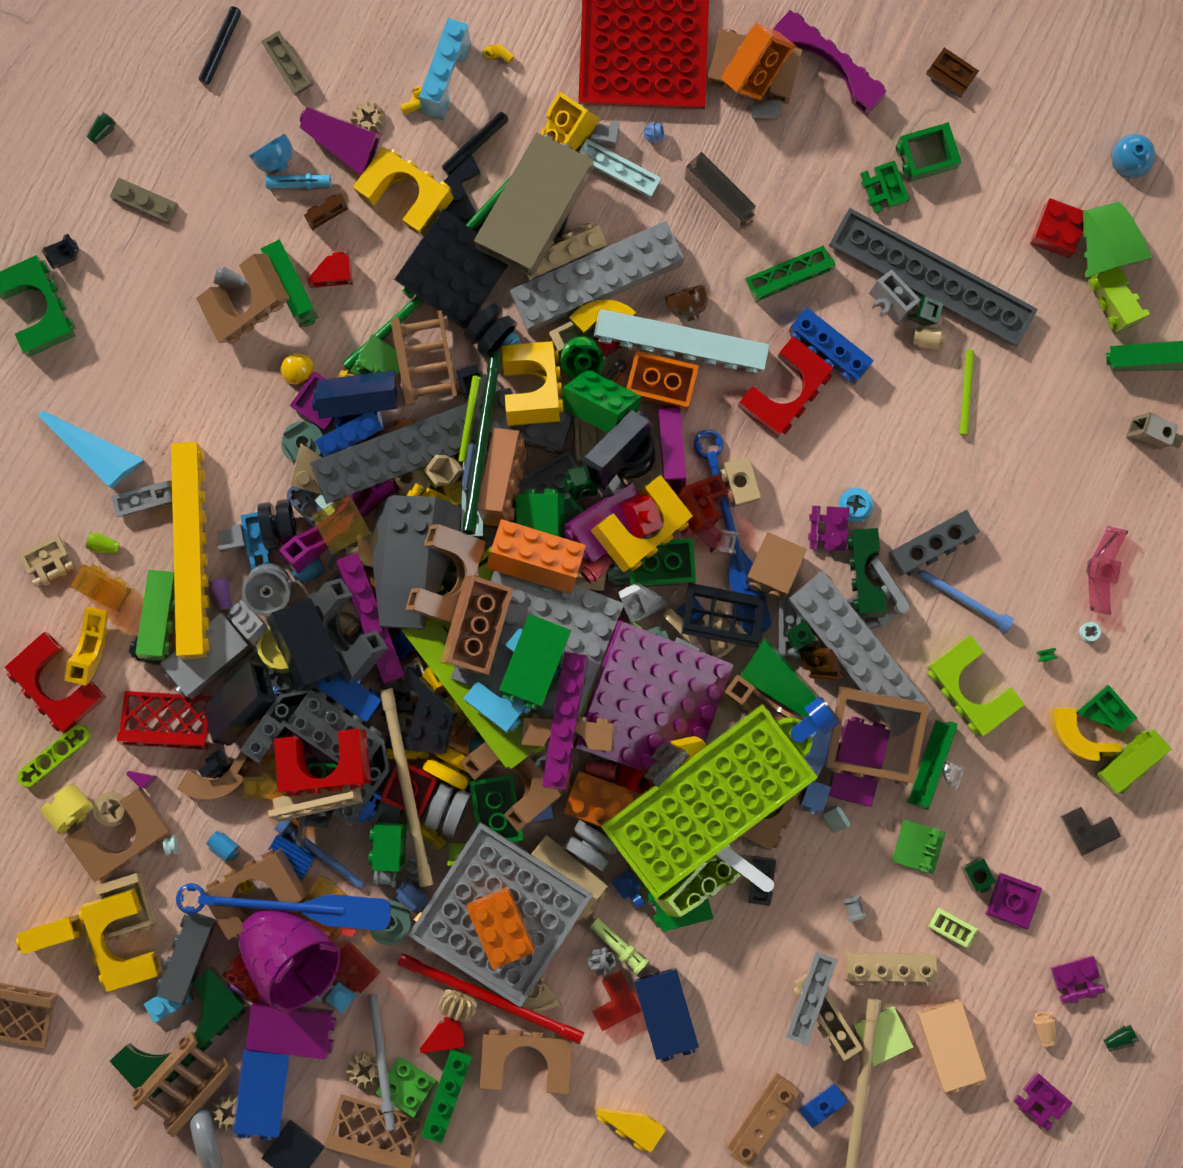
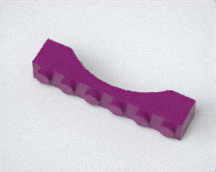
(863, 90)
(309, 545)
(367, 611)
(564, 721)

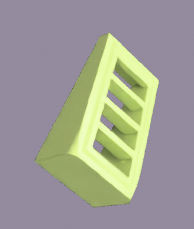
(969, 939)

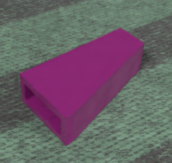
(344, 139)
(672, 447)

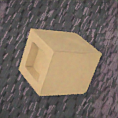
(562, 335)
(443, 470)

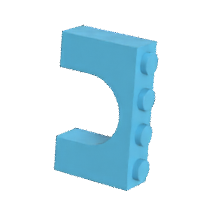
(451, 47)
(500, 711)

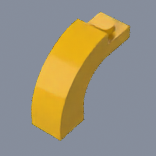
(586, 316)
(90, 648)
(1067, 734)

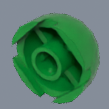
(581, 354)

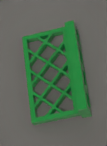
(932, 764)

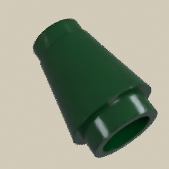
(101, 128)
(1121, 1038)

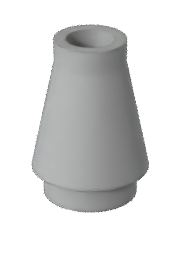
(767, 110)
(228, 279)

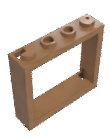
(884, 700)

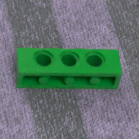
(446, 1095)

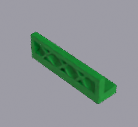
(791, 278)

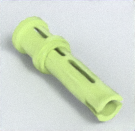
(626, 953)

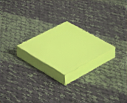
(889, 1038)

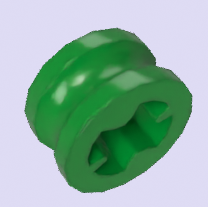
(1046, 655)

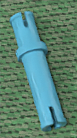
(298, 181)

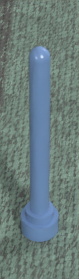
(1002, 621)
(286, 827)

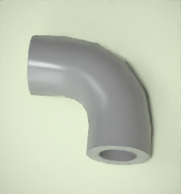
(205, 1140)

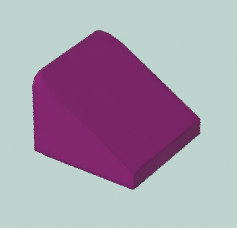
(141, 779)

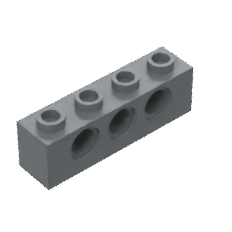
(961, 522)

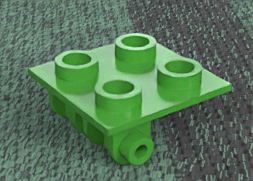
(376, 358)
(918, 846)
(408, 1086)

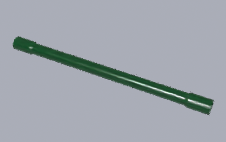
(471, 515)

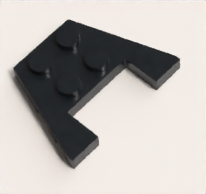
(461, 205)
(432, 718)

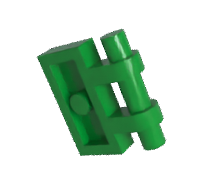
(890, 183)

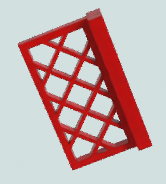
(158, 738)

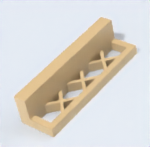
(305, 804)

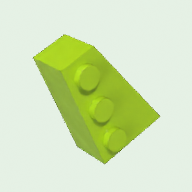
(1117, 300)
(1133, 761)

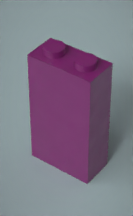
(580, 527)
(862, 746)
(295, 1033)

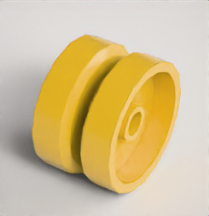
(449, 767)

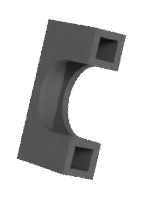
(366, 650)

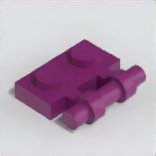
(836, 528)
(1075, 973)
(1047, 1096)

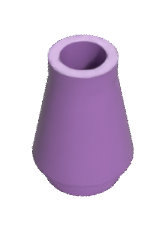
(221, 593)

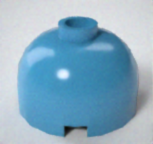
(273, 155)
(1133, 155)

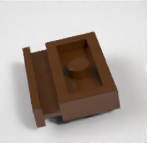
(952, 72)
(321, 214)
(821, 663)

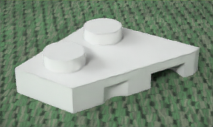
(640, 602)

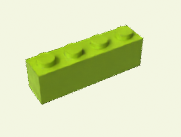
(697, 887)

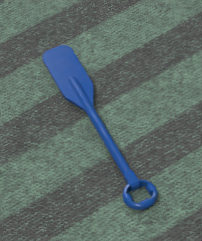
(740, 562)
(327, 909)

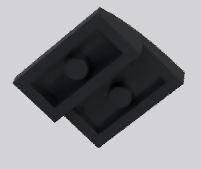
(293, 1148)

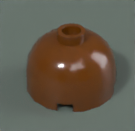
(688, 302)

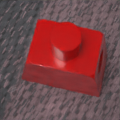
(641, 515)

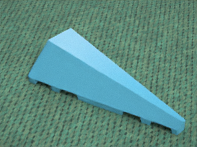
(105, 459)

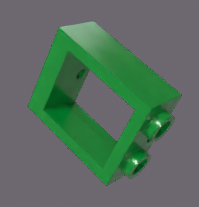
(948, 145)

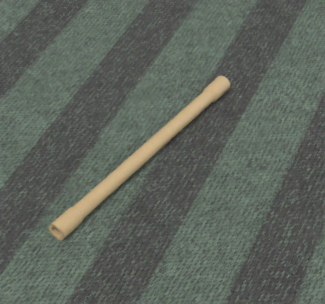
(423, 867)
(872, 1018)

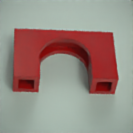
(777, 416)
(27, 669)
(351, 770)

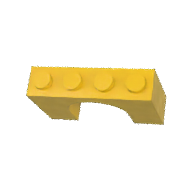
(390, 168)
(543, 403)
(629, 550)
(115, 970)

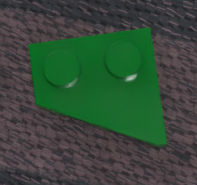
(1108, 710)

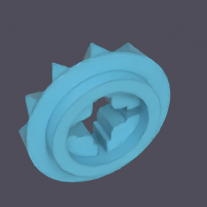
(863, 498)

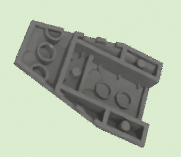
(402, 559)

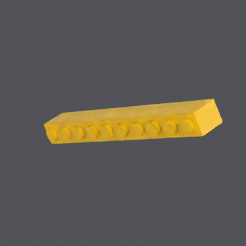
(189, 551)

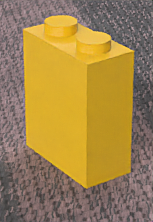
(49, 934)

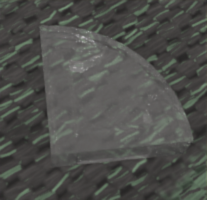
(952, 774)

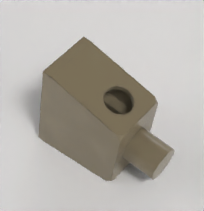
(1154, 431)

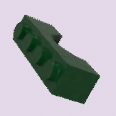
(870, 599)

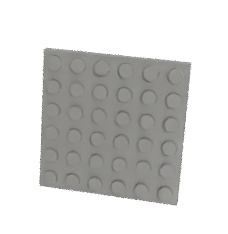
(584, 612)
(544, 898)

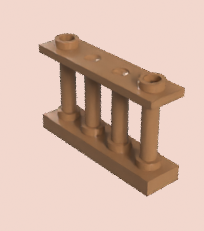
(404, 351)
(188, 1103)
(762, 1120)

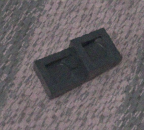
(756, 894)

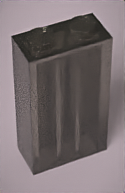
(720, 192)

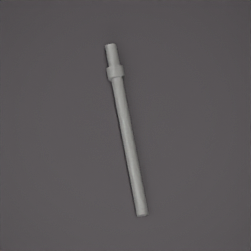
(387, 1106)

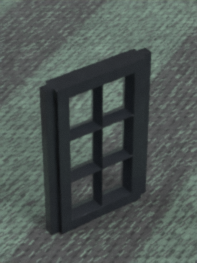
(709, 631)

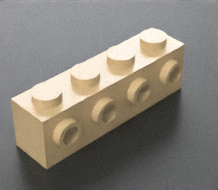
(571, 247)
(891, 967)
(833, 1026)

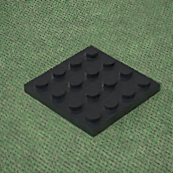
(450, 270)

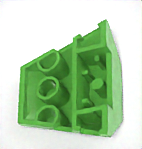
(1112, 239)

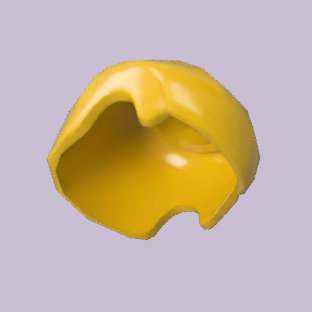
(297, 368)

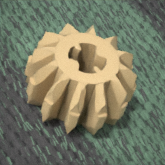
(457, 1005)

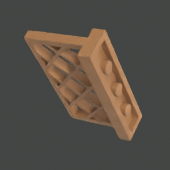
(26, 997)
(369, 1152)

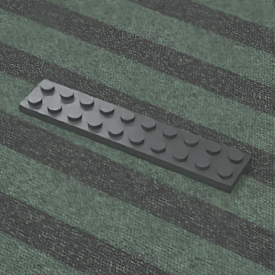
(934, 277)
(402, 450)

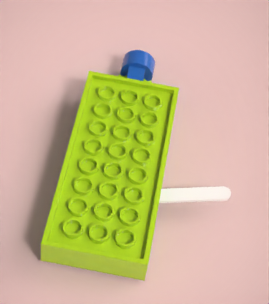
(718, 798)

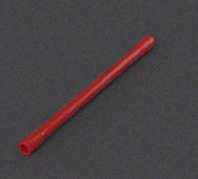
(564, 1030)

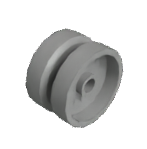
(270, 577)
(444, 808)
(592, 844)

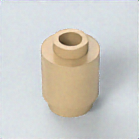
(928, 337)

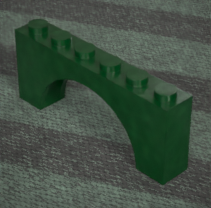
(218, 1008)

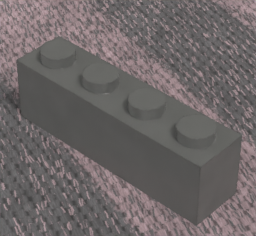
(186, 958)

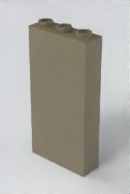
(534, 203)

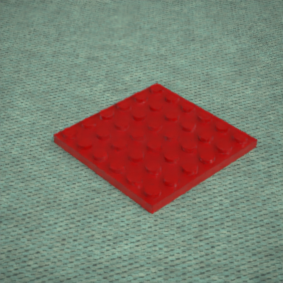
(644, 53)

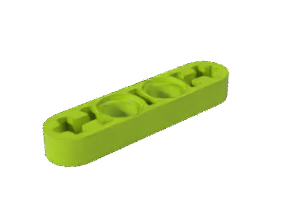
(52, 753)

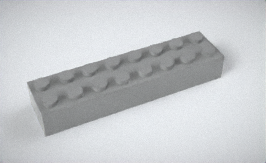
(597, 276)
(856, 649)

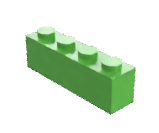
(156, 616)

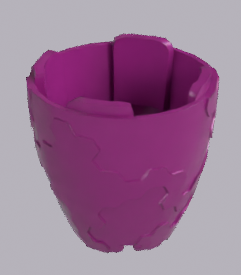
(287, 958)

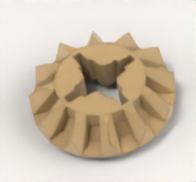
(370, 108)
(101, 805)
(354, 1068)
(224, 1101)

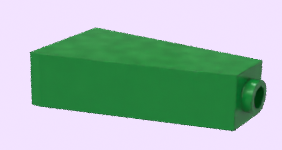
(1146, 357)
(778, 678)

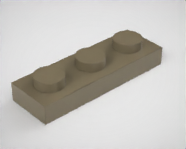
(286, 63)
(143, 200)

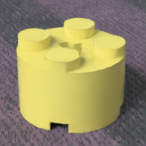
(66, 809)

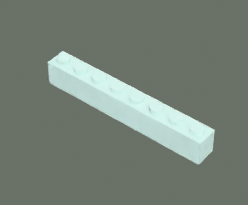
(681, 340)

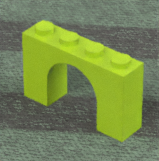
(947, 671)

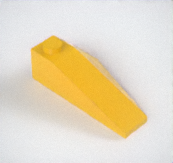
(569, 121)

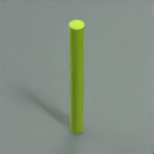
(967, 388)
(469, 420)

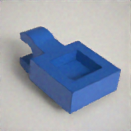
(627, 886)

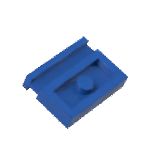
(369, 809)

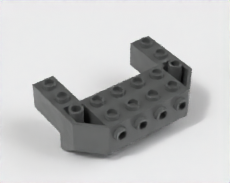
(318, 723)

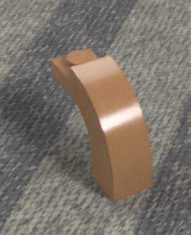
(206, 789)

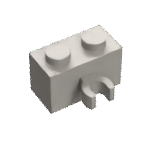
(894, 297)

